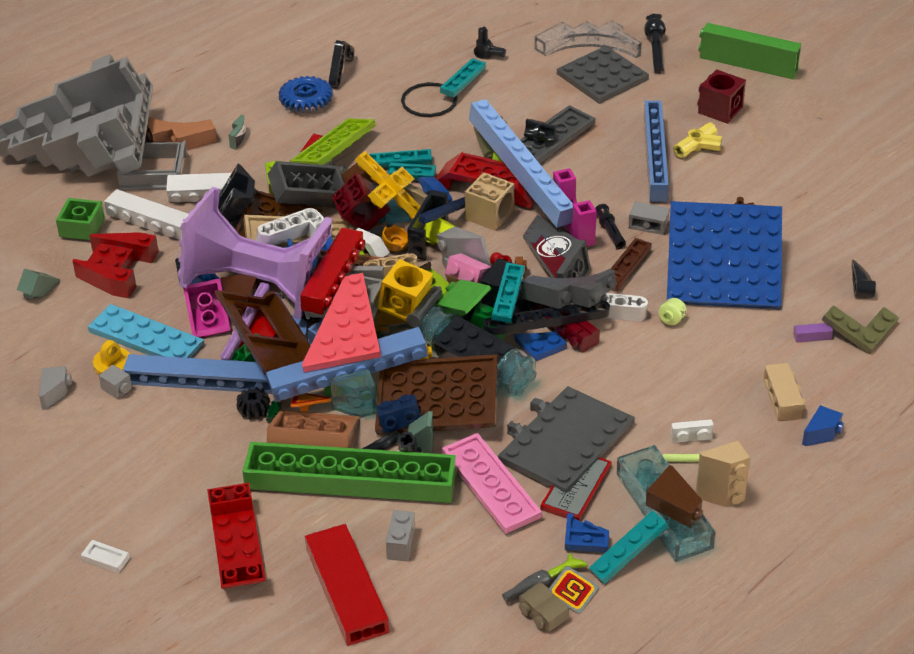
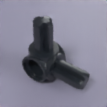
(485, 47)

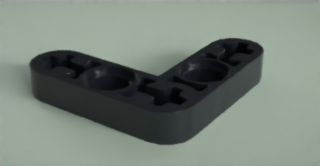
(341, 53)

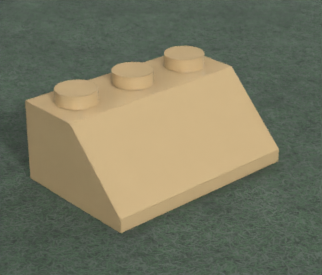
(723, 474)

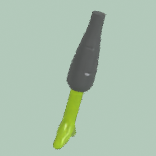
(543, 577)

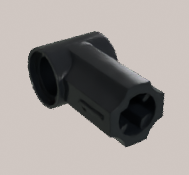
(407, 443)

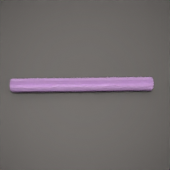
(248, 317)

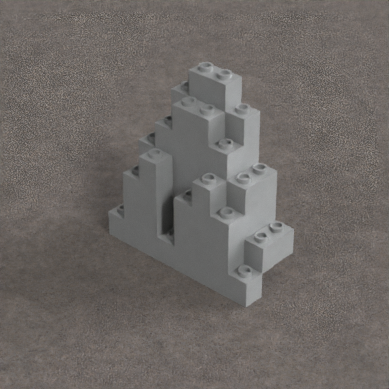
(86, 122)

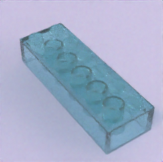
(638, 473)

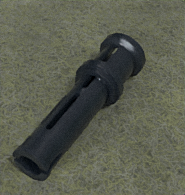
(607, 221)

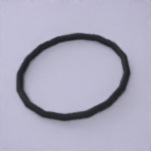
(426, 114)

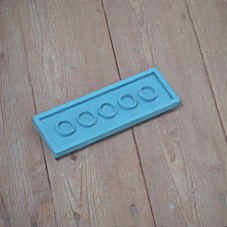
(144, 334)

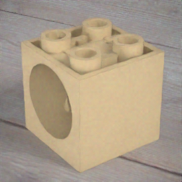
(489, 201)

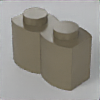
(543, 607)

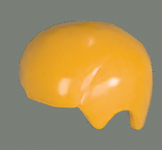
(395, 238)

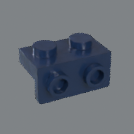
(398, 413)

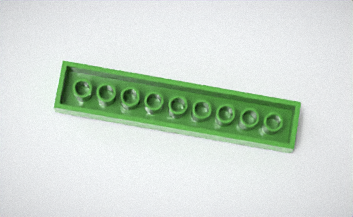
(350, 472)

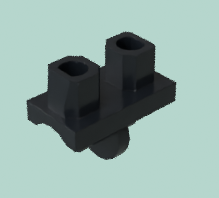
(540, 130)

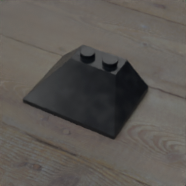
(236, 194)

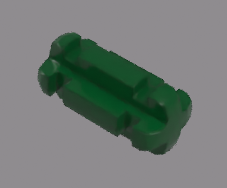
(273, 411)

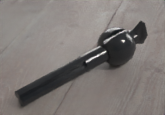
(655, 30)

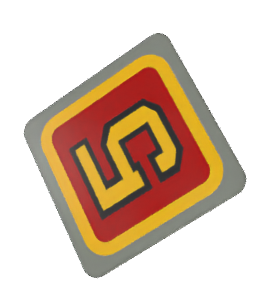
(573, 589)

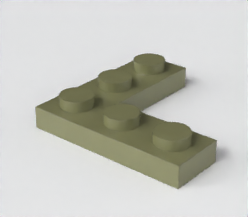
(863, 337)

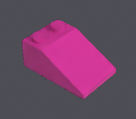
(204, 309)

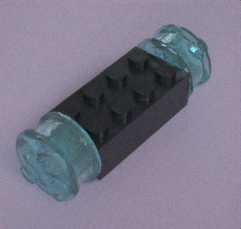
(457, 337)

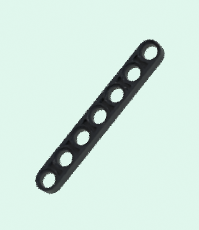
(554, 314)

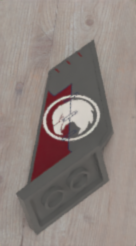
(557, 250)

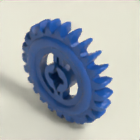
(305, 93)

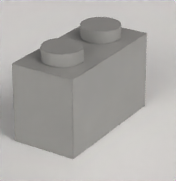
(649, 218)
(400, 535)

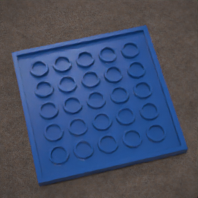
(725, 254)

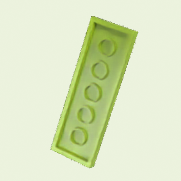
(335, 141)

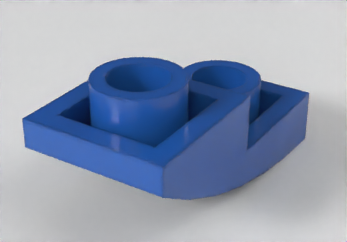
(432, 183)

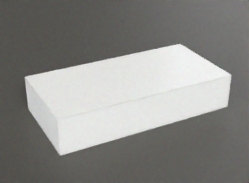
(105, 556)

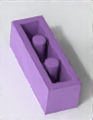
(812, 332)

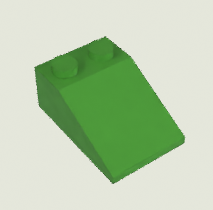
(461, 296)

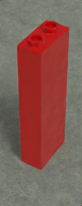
(347, 584)

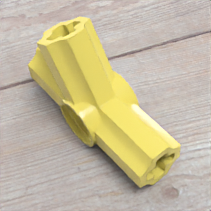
(699, 139)

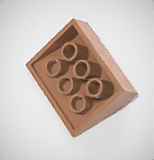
(312, 429)

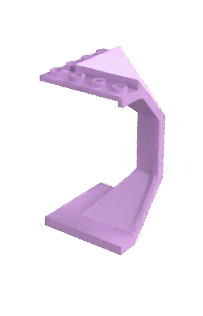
(214, 246)

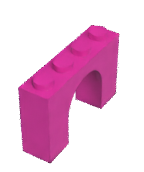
(583, 213)

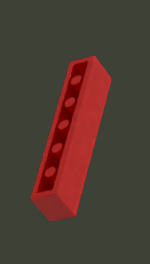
(331, 270)

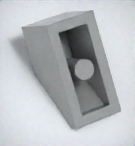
(53, 385)

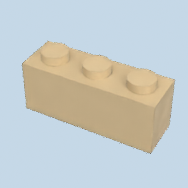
(784, 391)

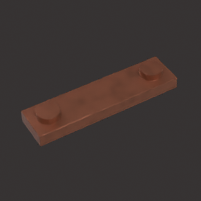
(630, 260)

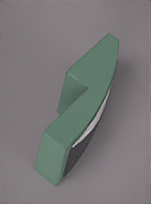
(238, 133)

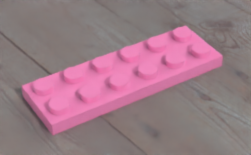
(493, 483)

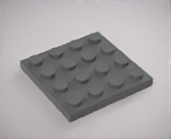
(602, 74)

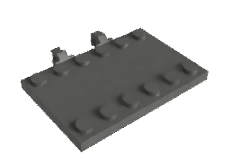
(564, 438)

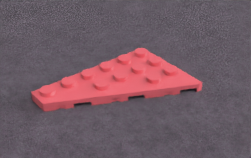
(346, 330)

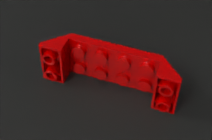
(469, 167)
(235, 536)

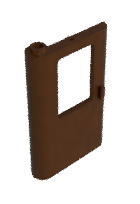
(267, 351)

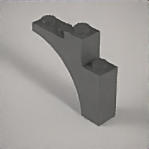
(562, 291)

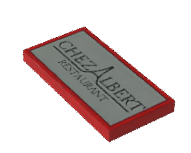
(580, 495)

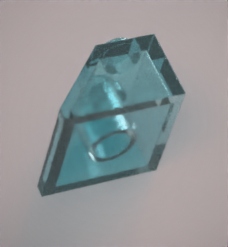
(354, 394)

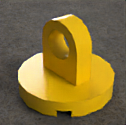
(109, 355)

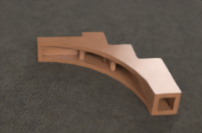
(194, 133)

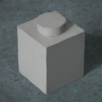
(115, 381)

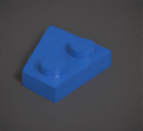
(585, 536)

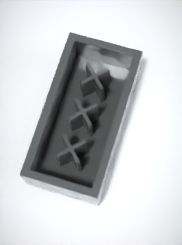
(305, 183)

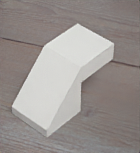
(374, 244)

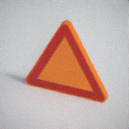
(307, 399)

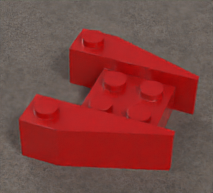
(112, 258)

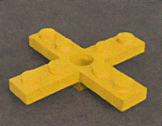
(389, 186)

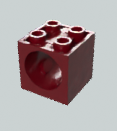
(721, 96)
(356, 205)

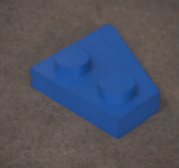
(540, 344)

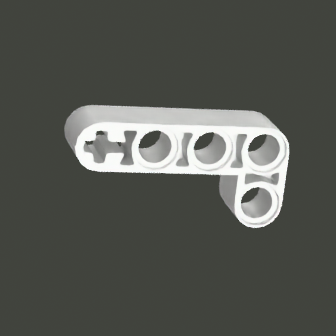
(290, 227)
(625, 307)

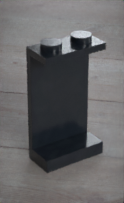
(415, 231)

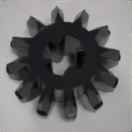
(253, 403)

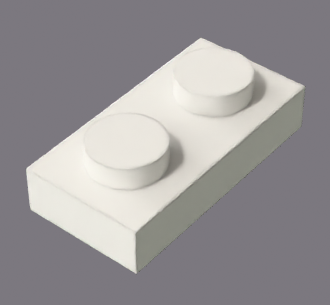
(691, 431)

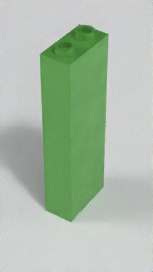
(749, 50)

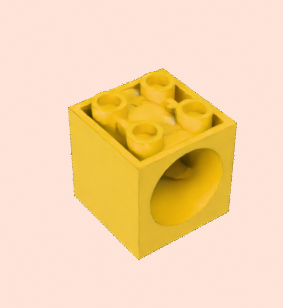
(404, 289)

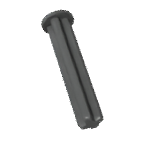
(415, 318)

